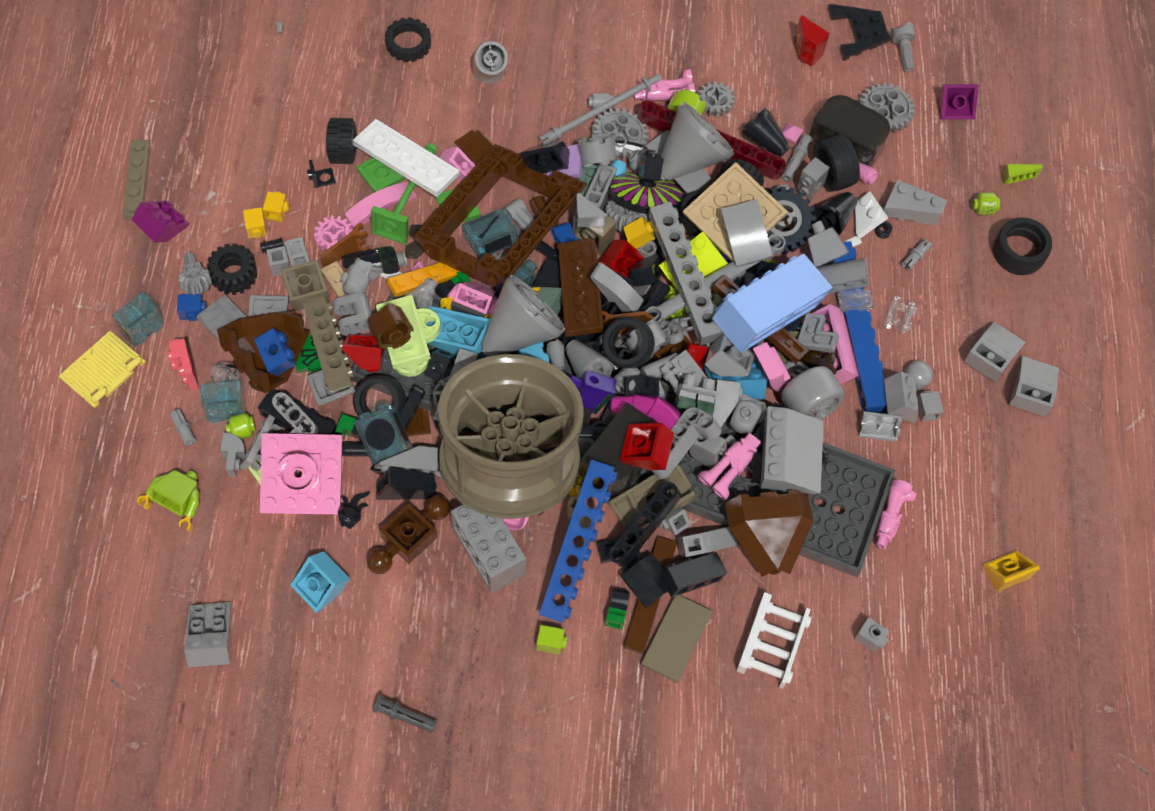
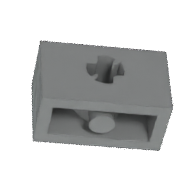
(812, 178)

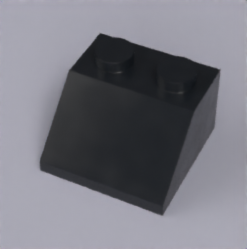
(547, 157)

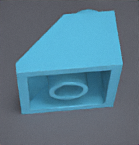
(319, 581)

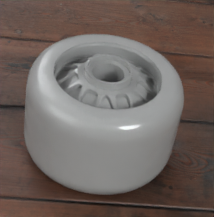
(814, 393)

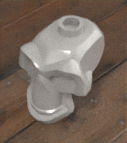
(358, 276)
(747, 414)

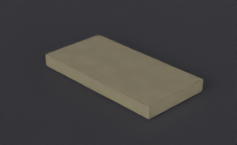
(676, 638)

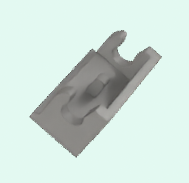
(879, 426)

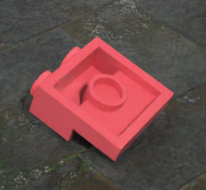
(182, 362)

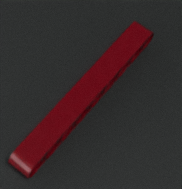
(753, 154)

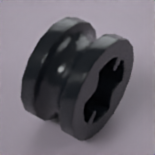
(881, 234)

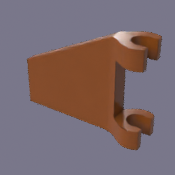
(345, 246)
(643, 316)

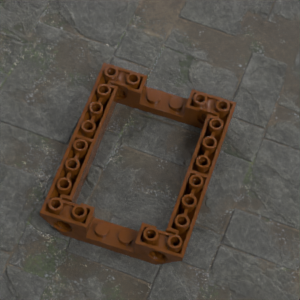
(497, 163)

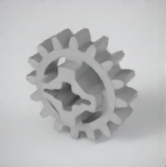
(717, 98)

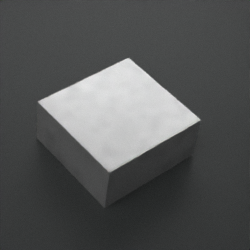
(219, 314)

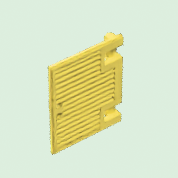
(102, 369)

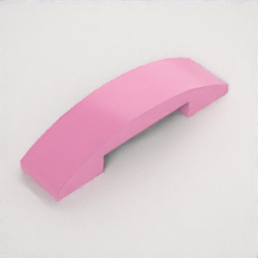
(383, 198)

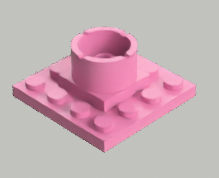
(321, 468)

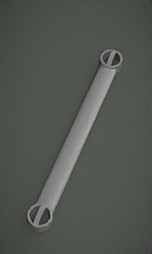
(730, 270)

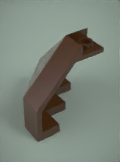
(239, 340)
(771, 528)

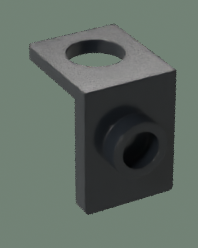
(315, 176)
(438, 364)
(643, 385)

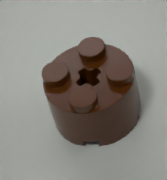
(390, 327)

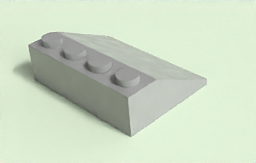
(791, 451)

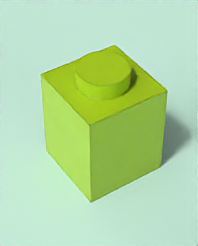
(551, 640)

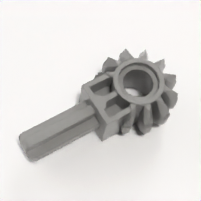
(193, 276)

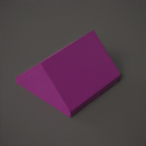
(958, 101)

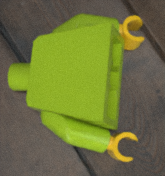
(174, 493)

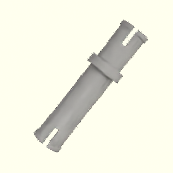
(799, 152)

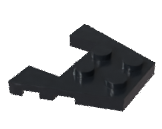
(866, 26)

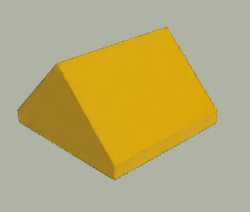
(1010, 570)

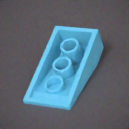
(459, 331)

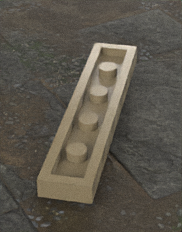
(136, 177)

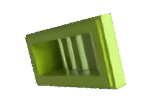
(1020, 172)

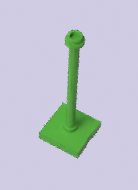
(392, 224)

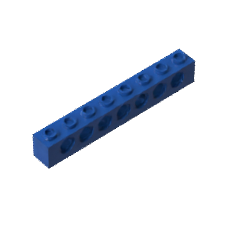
(549, 607)

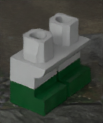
(697, 397)

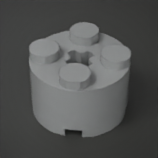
(597, 149)
(635, 341)

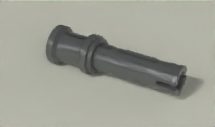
(395, 707)

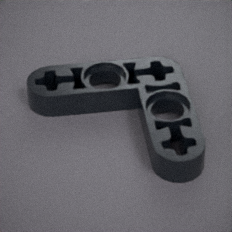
(384, 255)

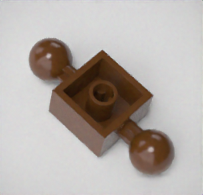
(408, 546)

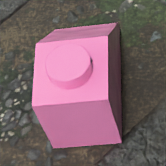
(459, 160)

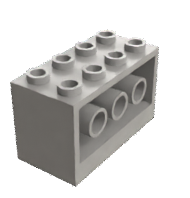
(489, 547)

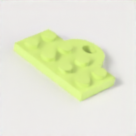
(416, 348)

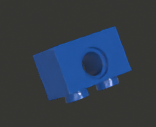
(268, 344)

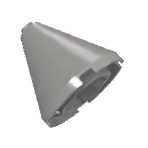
(692, 145)
(519, 320)

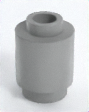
(598, 99)

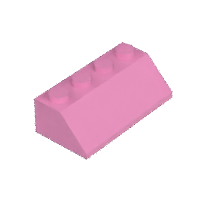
(844, 361)

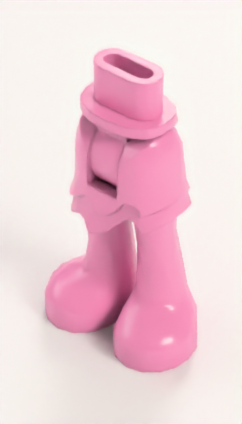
(662, 91)
(738, 457)
(890, 519)

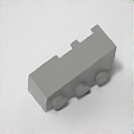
(914, 204)

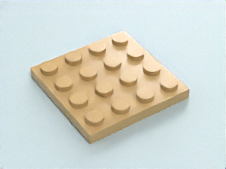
(728, 190)

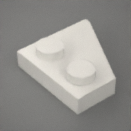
(868, 214)

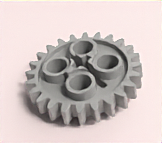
(890, 103)
(631, 126)

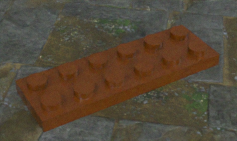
(579, 293)

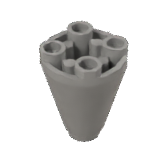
(586, 359)

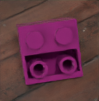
(159, 220)

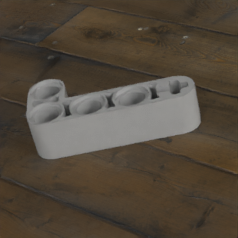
(686, 431)

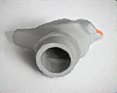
(424, 293)

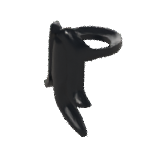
(350, 514)

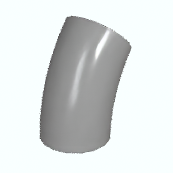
(489, 62)

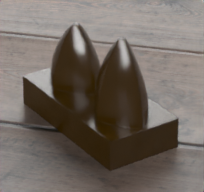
(814, 359)

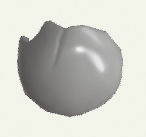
(922, 373)

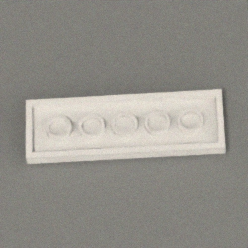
(406, 157)

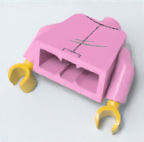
(473, 296)

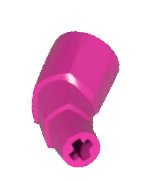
(654, 407)

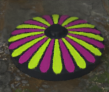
(642, 194)

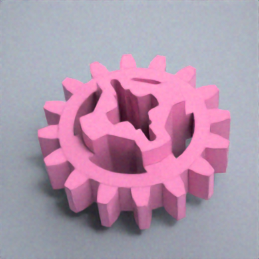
(331, 231)

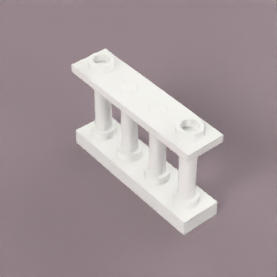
(755, 643)

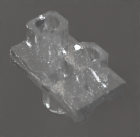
(855, 300)

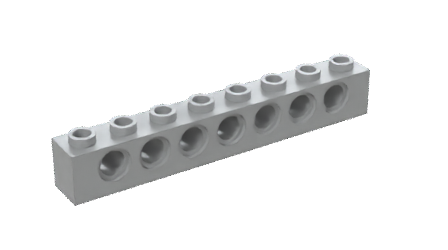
(667, 214)

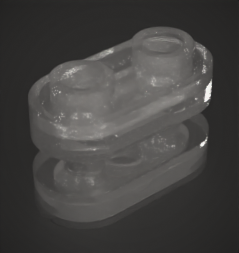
(904, 325)

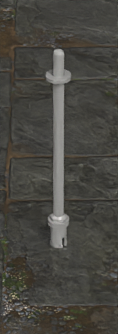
(556, 132)

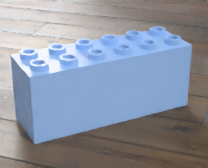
(771, 302)

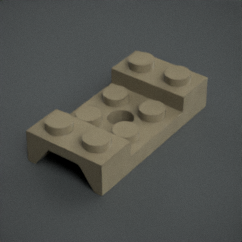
(632, 501)

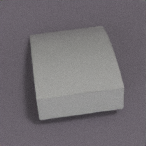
(746, 233)

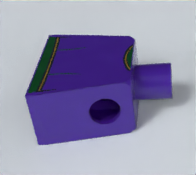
(594, 389)

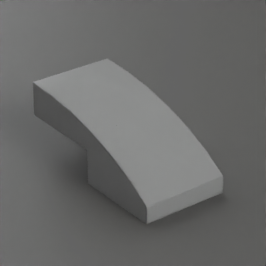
(296, 251)

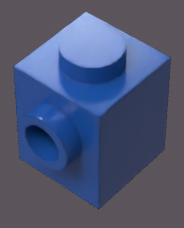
(190, 306)

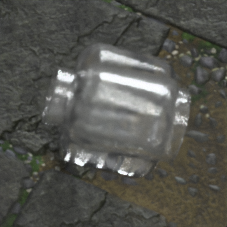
(224, 372)

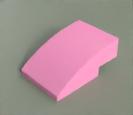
(772, 366)

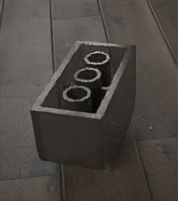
(860, 124)
(609, 447)

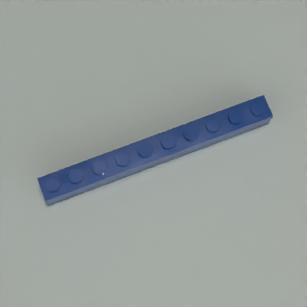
(865, 351)

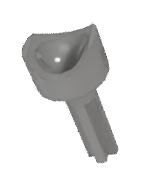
(904, 36)

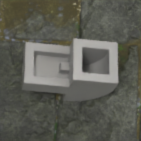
(232, 450)

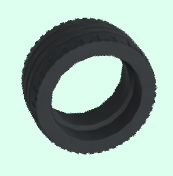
(842, 159)
(1032, 231)

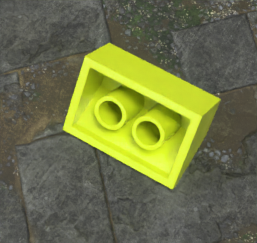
(707, 254)

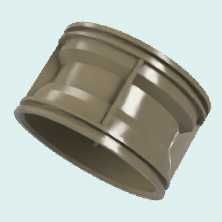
(502, 467)

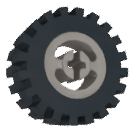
(798, 212)

